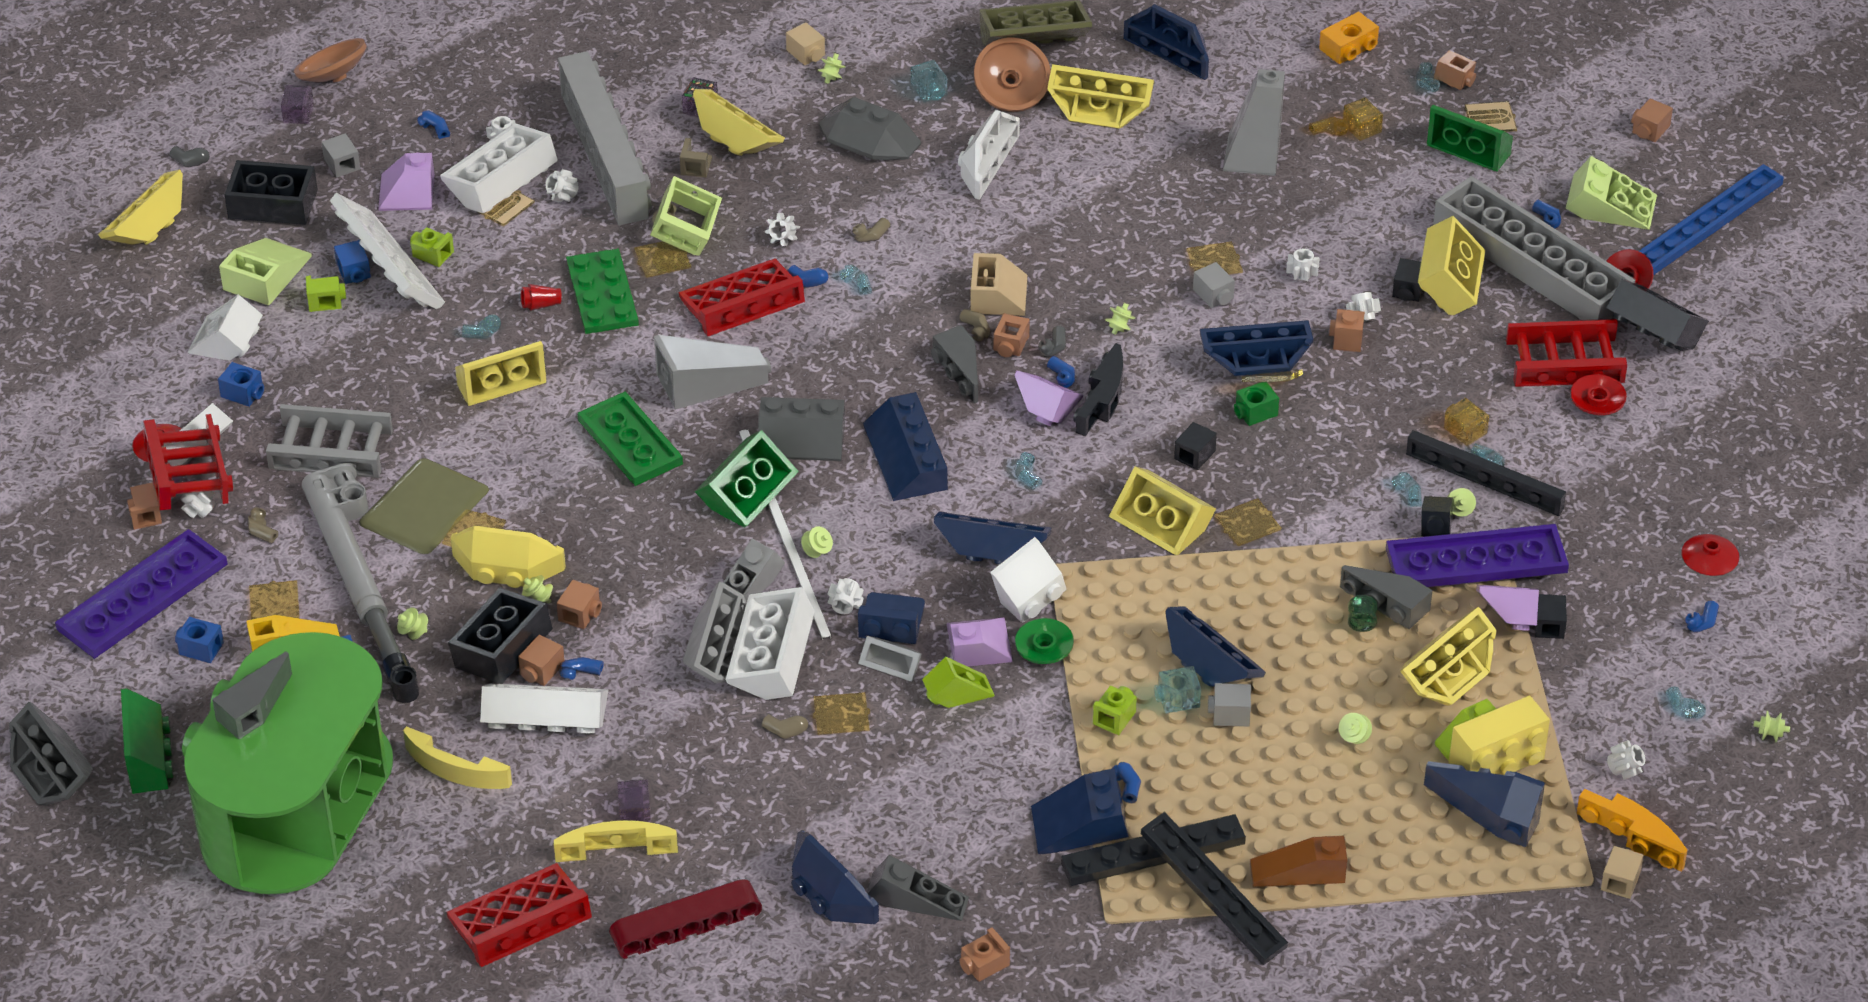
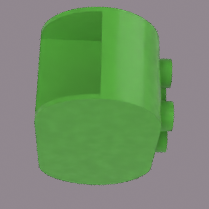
(296, 788)

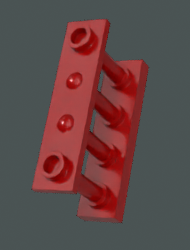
(1564, 371)
(162, 472)

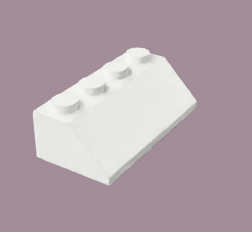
(500, 167)
(771, 643)
(543, 706)

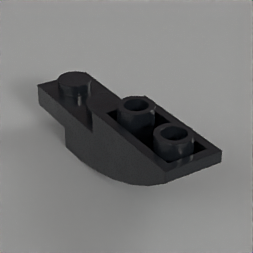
(1104, 393)

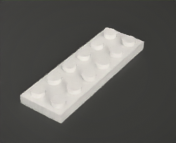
(386, 252)

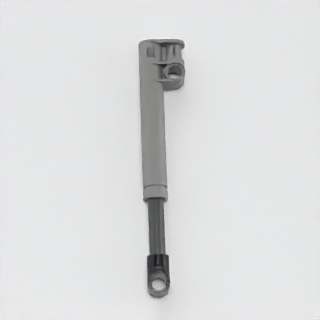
(333, 505)

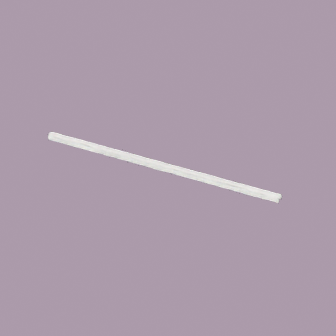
(795, 560)

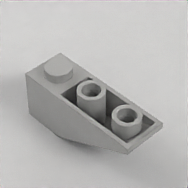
(754, 569)

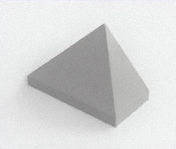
(890, 658)

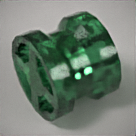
(1362, 613)

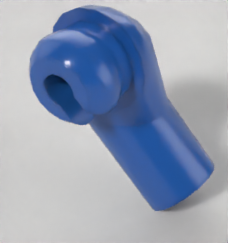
(439, 123)
(1550, 214)
(810, 277)
(1065, 372)
(1705, 621)
(580, 664)
(1132, 781)

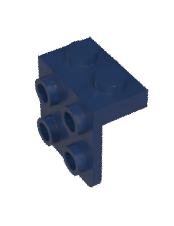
(891, 617)

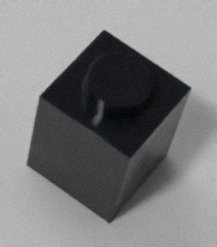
(1406, 280)
(1195, 446)
(1436, 516)
(1551, 616)

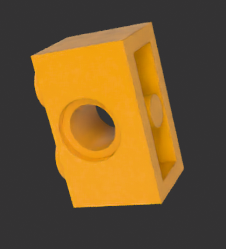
(1349, 38)

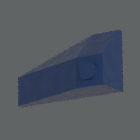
(1500, 803)

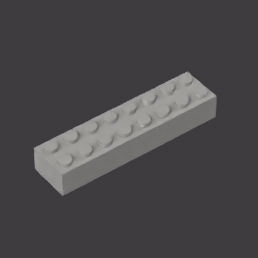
(604, 138)
(1533, 250)

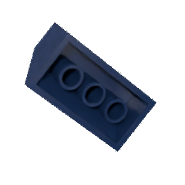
(906, 448)

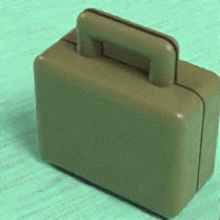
(423, 505)

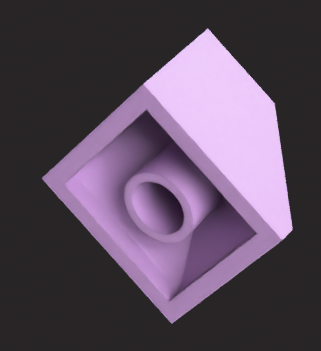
(408, 183)
(1046, 398)
(1512, 604)
(979, 642)

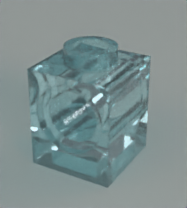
(929, 81)
(1178, 689)

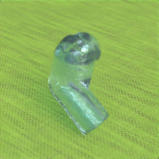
(1488, 453)

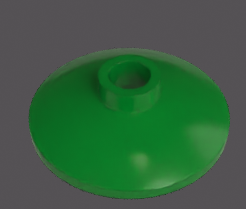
(1044, 641)

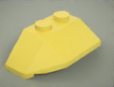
(1099, 96)
(732, 125)
(149, 212)
(505, 555)
(1453, 659)

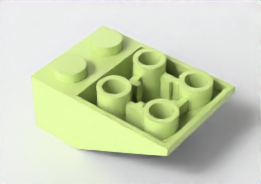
(1609, 196)
(261, 269)

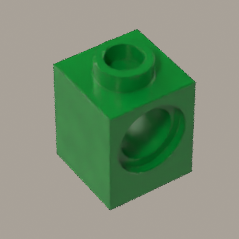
(1256, 403)

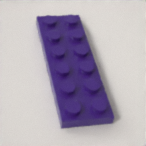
(1479, 555)
(141, 593)

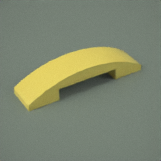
(486, 774)
(615, 834)

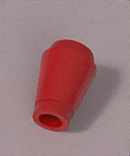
(539, 297)

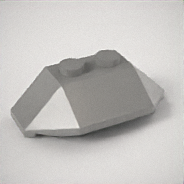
(715, 633)

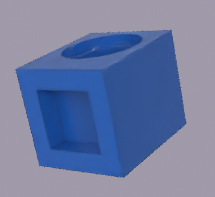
(352, 262)
(241, 384)
(199, 639)

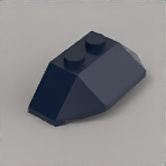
(1169, 39)
(1258, 346)
(987, 537)
(1208, 650)
(829, 884)

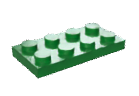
(602, 291)
(630, 438)

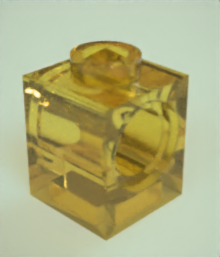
(1363, 118)
(1466, 421)

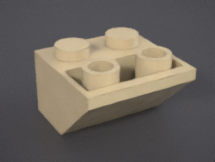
(997, 286)

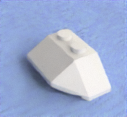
(988, 151)

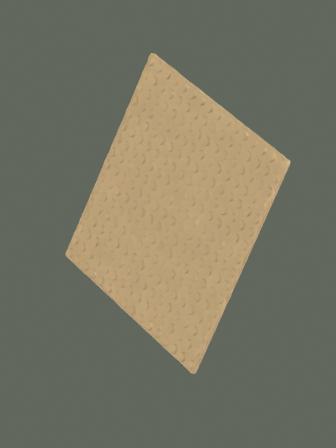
(1291, 767)

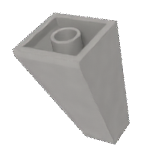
(1257, 128)
(706, 369)

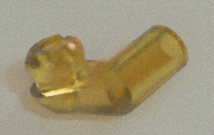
(1330, 125)

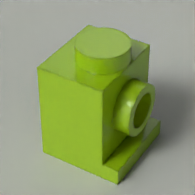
(432, 246)
(324, 293)
(1117, 703)

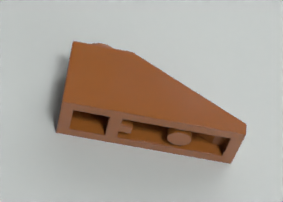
(1302, 863)

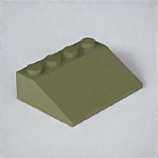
(1035, 22)

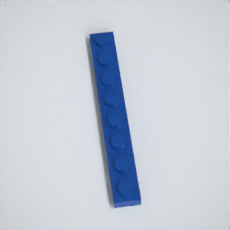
(1711, 217)

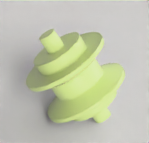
(831, 68)
(1120, 318)
(1463, 502)
(816, 542)
(534, 588)
(412, 623)
(1771, 726)
(1355, 728)

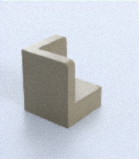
(693, 162)

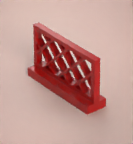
(739, 308)
(525, 926)

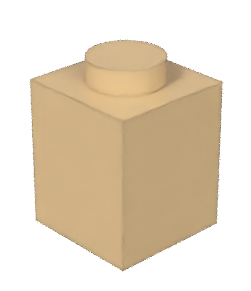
(805, 44)
(1622, 872)

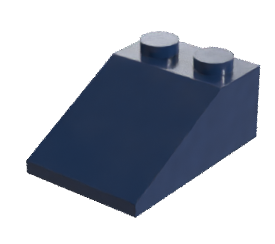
(1080, 814)

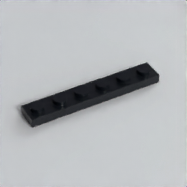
(1486, 473)
(1139, 854)
(1214, 888)

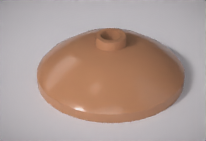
(1015, 60)
(332, 62)

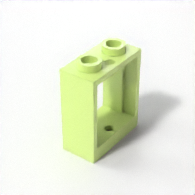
(678, 231)

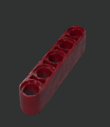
(685, 917)

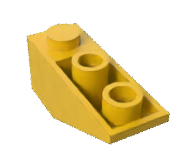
(275, 626)

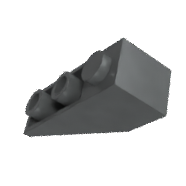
(957, 354)
(1396, 595)
(252, 698)
(908, 889)

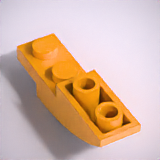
(1643, 829)

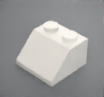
(227, 330)
(1028, 581)

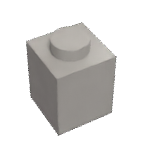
(340, 155)
(1214, 285)
(1230, 704)

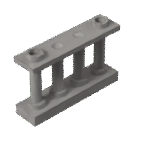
(312, 457)

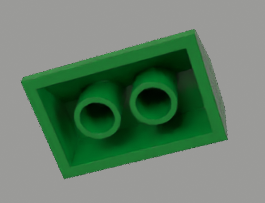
(1468, 138)
(747, 480)
(145, 743)

